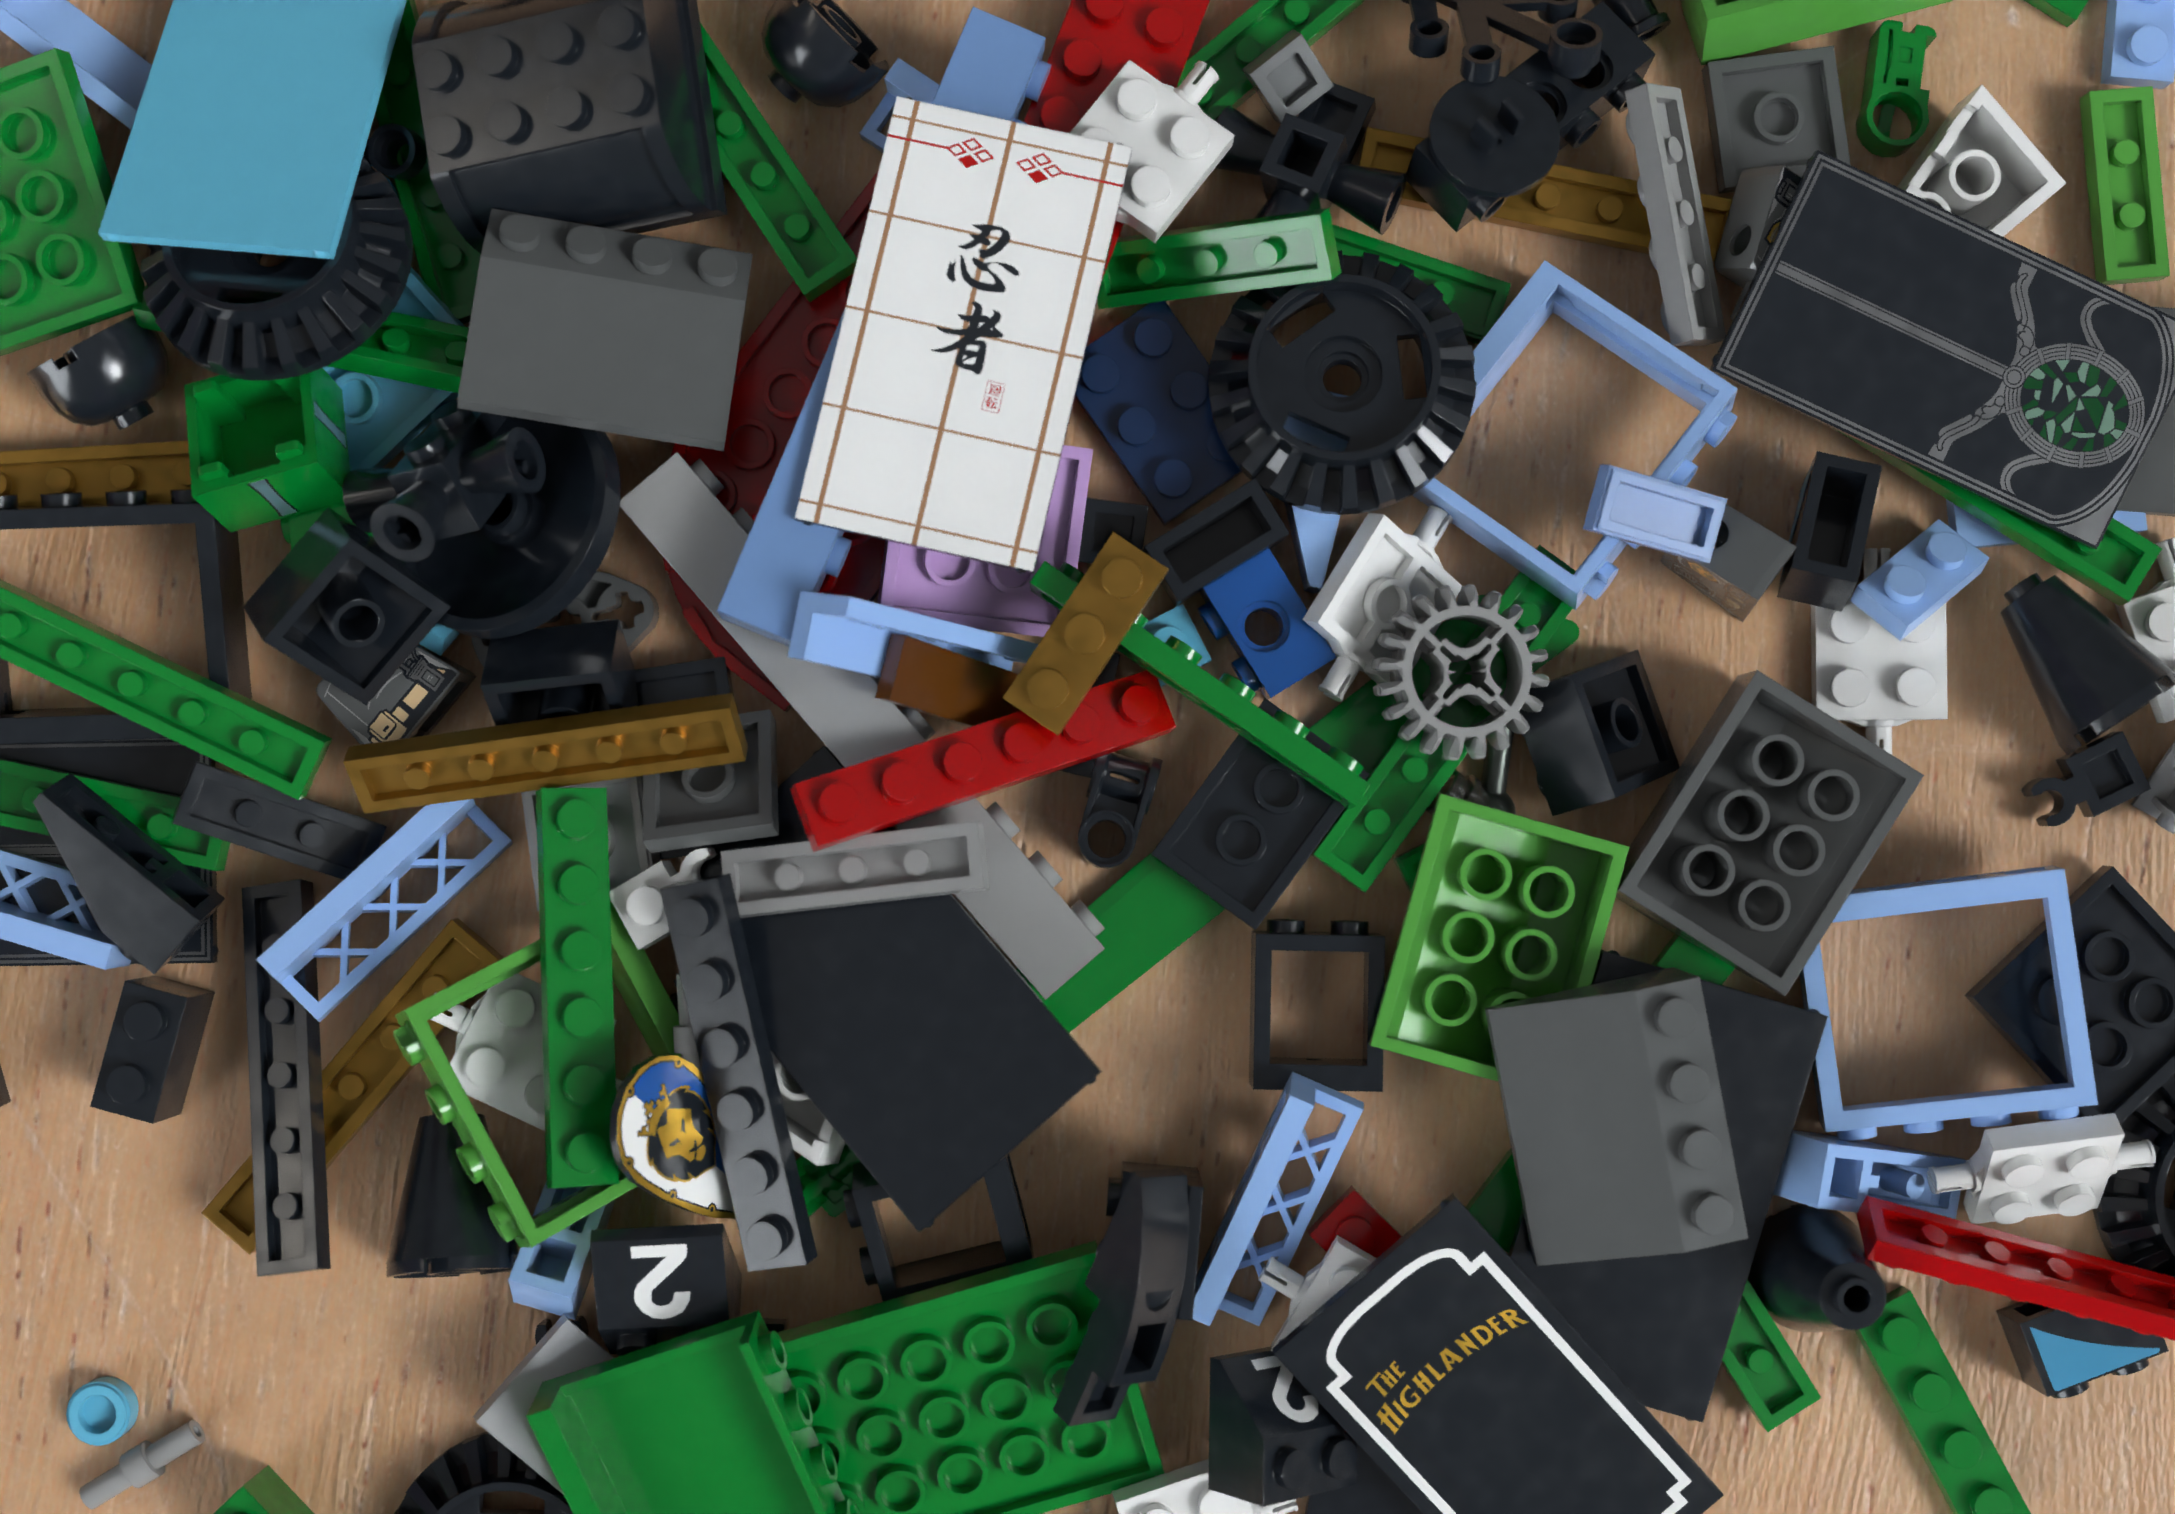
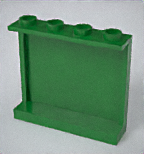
(688, 1430)

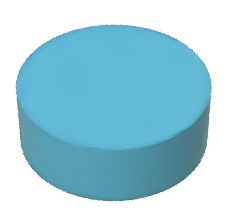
(102, 1410)

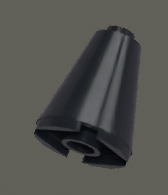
(2079, 660)
(443, 1214)
(1816, 1272)

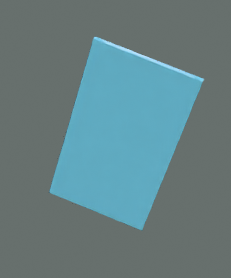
(253, 125)

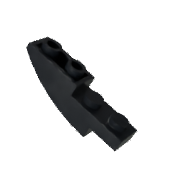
(1139, 1290)

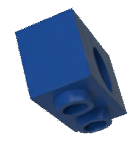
(1264, 587)

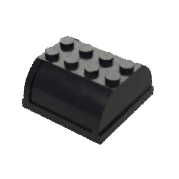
(568, 112)

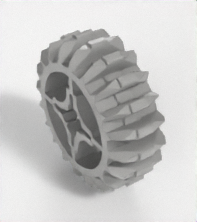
(1482, 690)

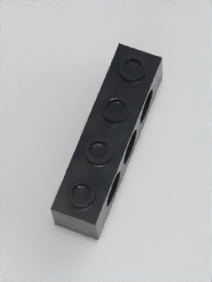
(1577, 110)

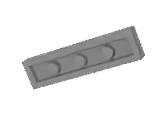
(1675, 215)
(859, 870)

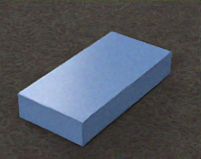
(1654, 513)

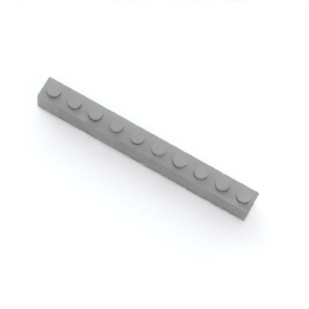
(1021, 910)

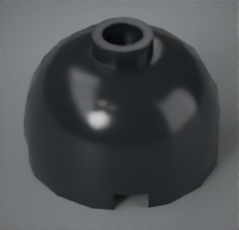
(819, 53)
(106, 376)

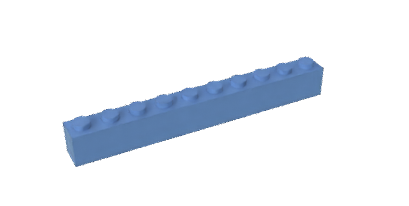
(987, 75)

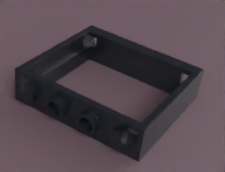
(220, 601)

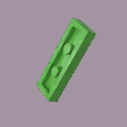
(2124, 185)

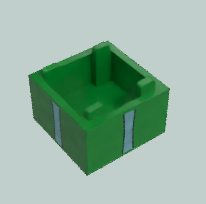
(266, 446)

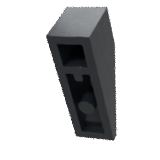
(128, 880)

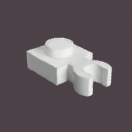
(641, 901)

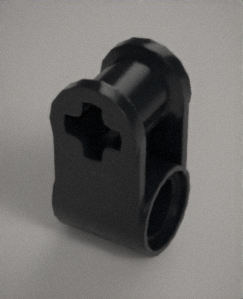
(1118, 802)

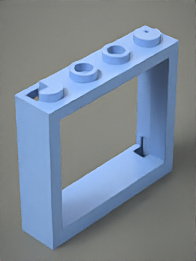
(1558, 293)
(1984, 1107)

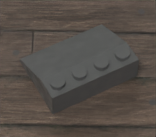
(605, 330)
(1764, 831)
(1617, 1120)

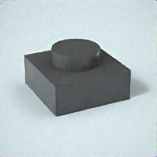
(1288, 76)

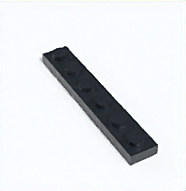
(739, 1073)
(284, 1092)

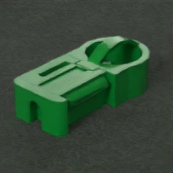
(1895, 81)

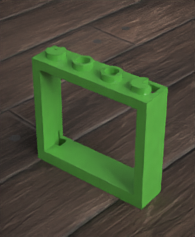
(654, 1017)

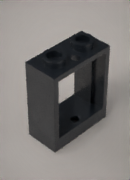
(1338, 1074)
(938, 1270)

